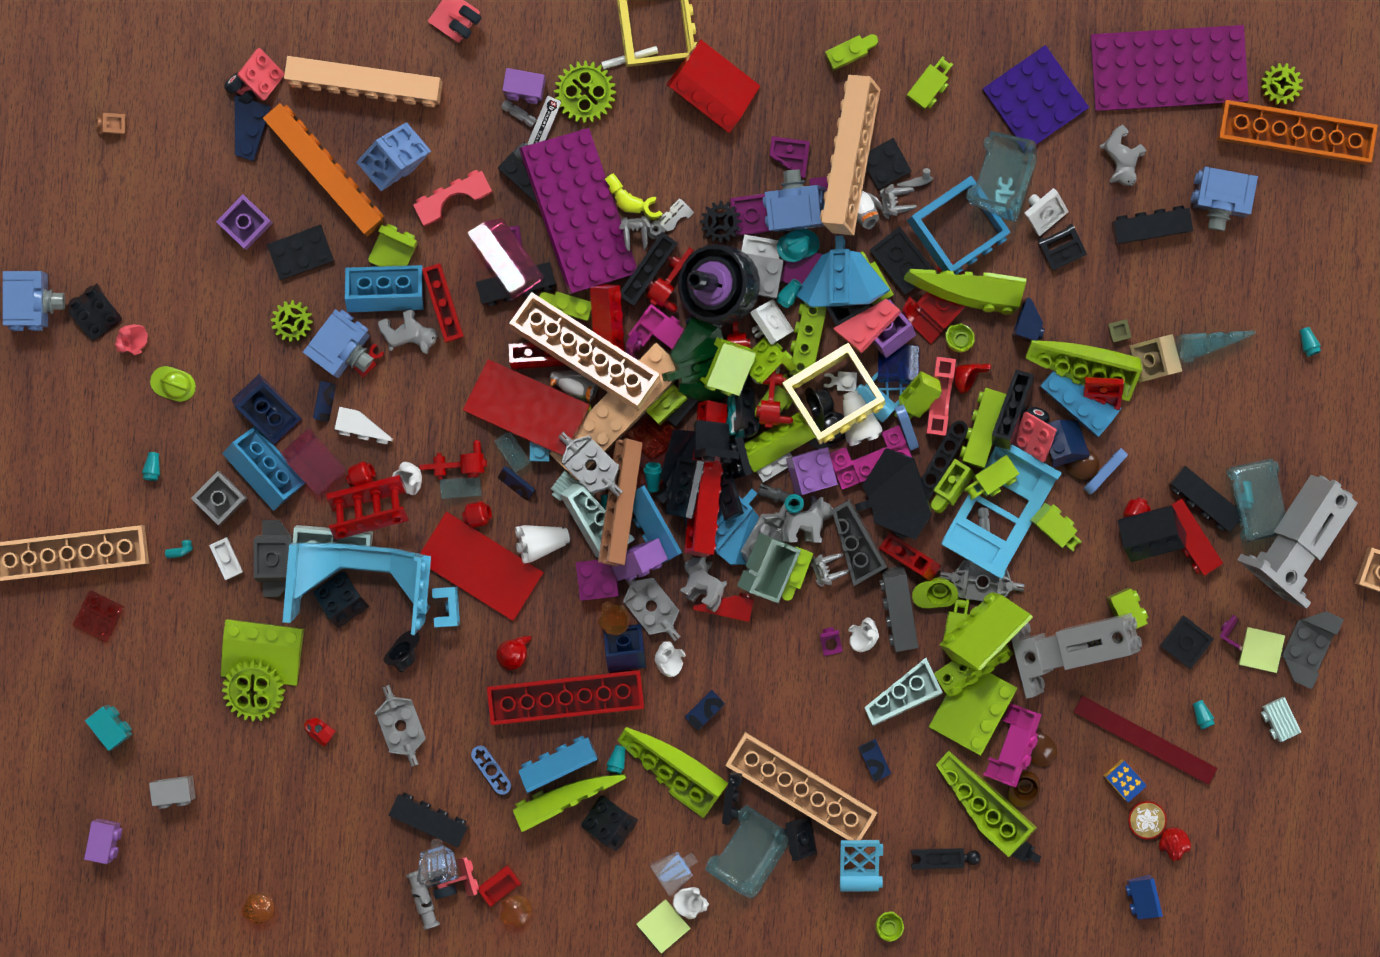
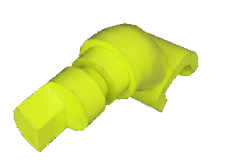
(631, 203)

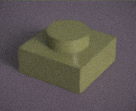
(1119, 330)

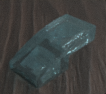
(460, 487)

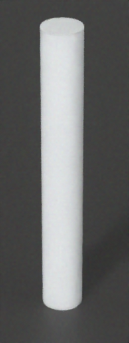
(621, 60)

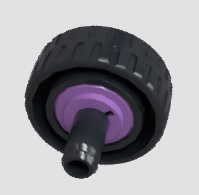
(718, 284)

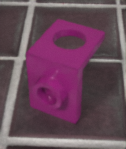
(1226, 630)
(830, 633)

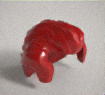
(1175, 843)

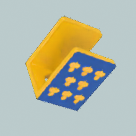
(1125, 780)

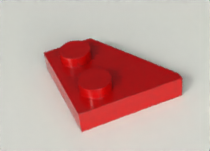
(1104, 390)

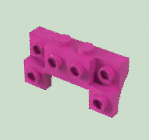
(659, 325)
(858, 470)
(1017, 746)

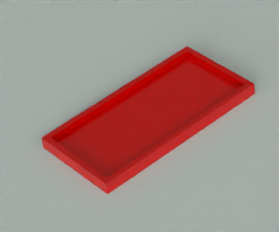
(525, 407)
(480, 566)

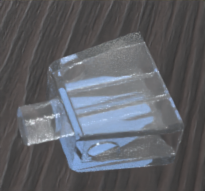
(435, 863)
(673, 871)

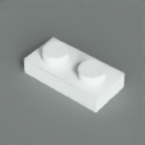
(760, 246)
(773, 468)
(226, 558)

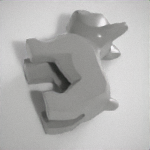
(1123, 157)
(408, 332)
(808, 521)
(702, 583)

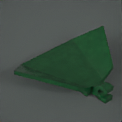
(693, 359)

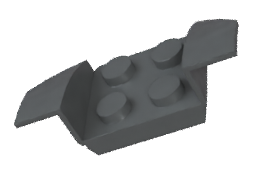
(271, 557)
(1309, 645)

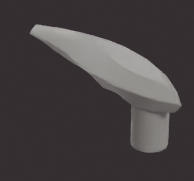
(916, 182)

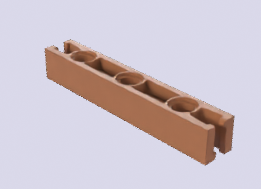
(619, 509)

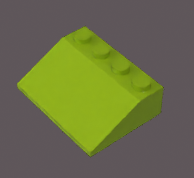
(985, 631)
(266, 642)
(974, 712)

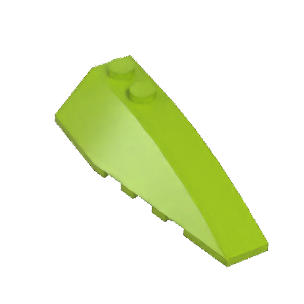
(984, 292)
(1083, 361)
(682, 774)
(556, 800)
(987, 807)

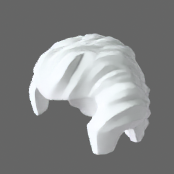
(411, 477)
(864, 636)
(669, 659)
(689, 902)

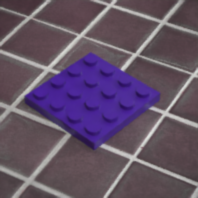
(1035, 97)

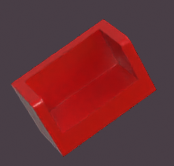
(499, 885)

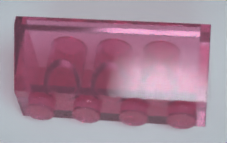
(505, 256)

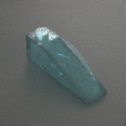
(1199, 344)

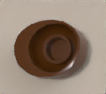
(1084, 468)
(1044, 752)
(1026, 790)

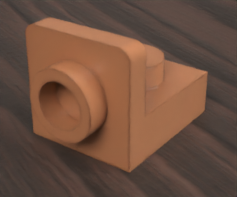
(110, 123)

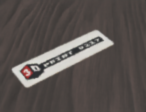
(544, 120)

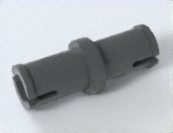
(774, 494)

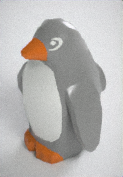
(867, 213)
(574, 384)

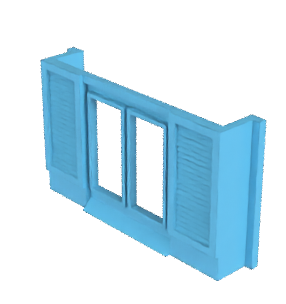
(980, 545)

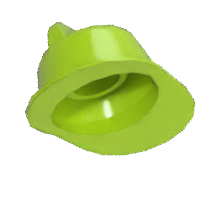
(172, 383)
(935, 593)

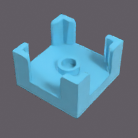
(452, 606)

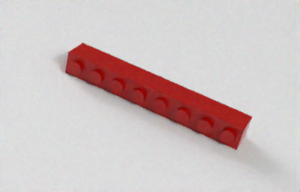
(703, 525)

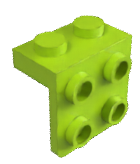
(392, 247)
(768, 359)

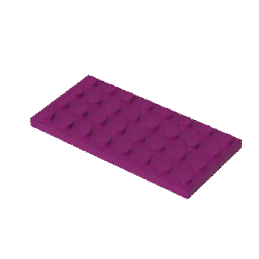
(1169, 68)
(578, 210)

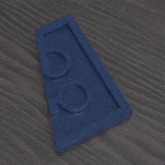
(249, 127)

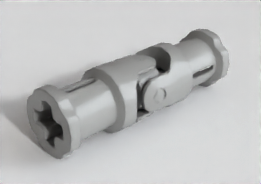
(422, 896)

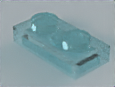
(512, 451)

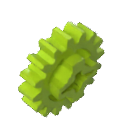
(1273, 82)
(296, 333)

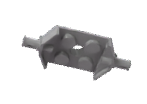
(580, 452)
(767, 524)
(966, 579)
(656, 621)
(398, 741)

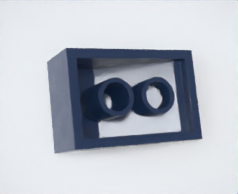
(266, 409)

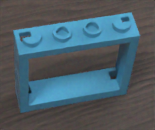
(932, 246)

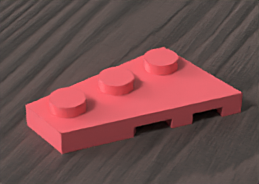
(868, 325)

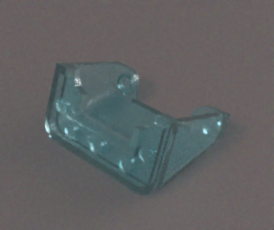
(1004, 175)
(1257, 498)
(750, 853)

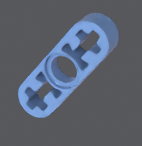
(906, 427)
(1105, 471)
(483, 769)

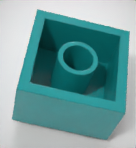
(109, 727)

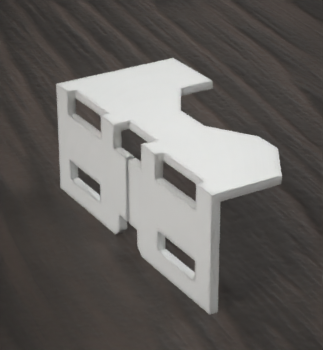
(684, 211)

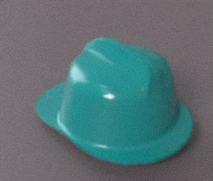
(798, 245)

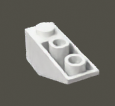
(355, 422)

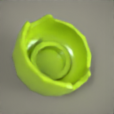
(959, 338)
(889, 926)

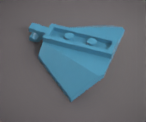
(841, 280)
(733, 534)

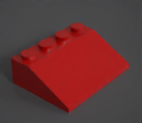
(713, 86)

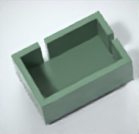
(769, 568)

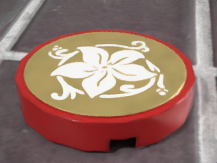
(1147, 820)

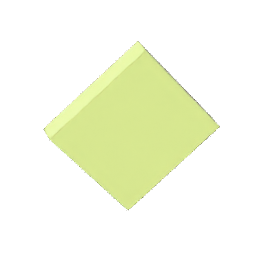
(1261, 649)
(663, 926)

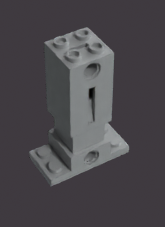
(1302, 537)
(1072, 648)

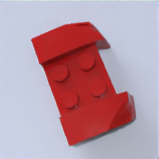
(931, 313)

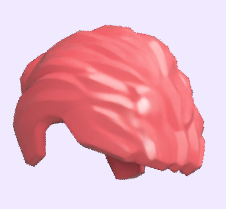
(131, 339)

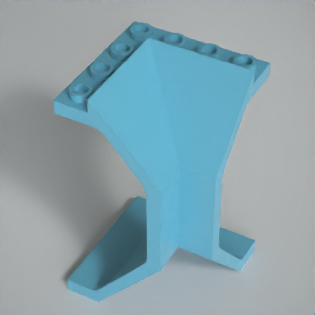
(315, 562)

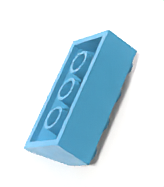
(384, 288)
(1070, 397)
(263, 467)
(653, 523)
(557, 764)

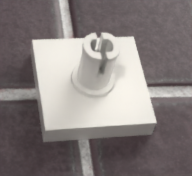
(1045, 211)
(770, 322)

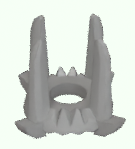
(888, 199)
(628, 224)
(821, 571)

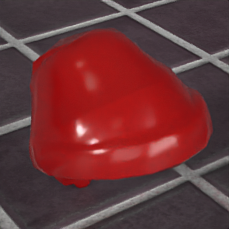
(966, 375)
(513, 652)

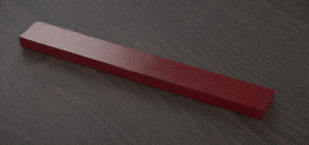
(1145, 740)

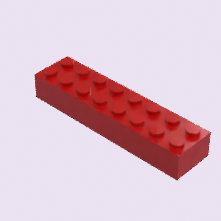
(565, 697)

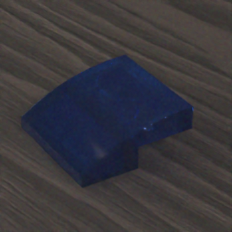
(900, 365)

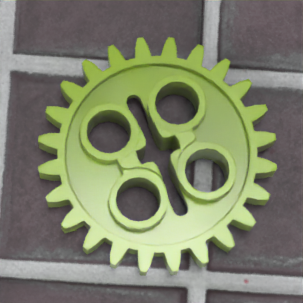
(598, 80)
(235, 689)

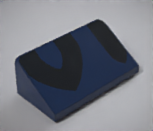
(324, 401)
(516, 483)
(705, 710)
(874, 760)

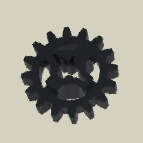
(715, 228)

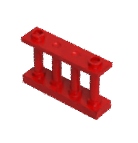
(365, 493)

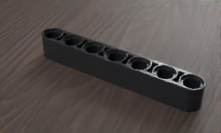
(946, 455)

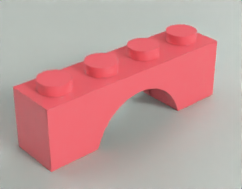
(430, 208)
(939, 409)

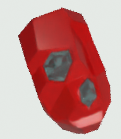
(319, 730)

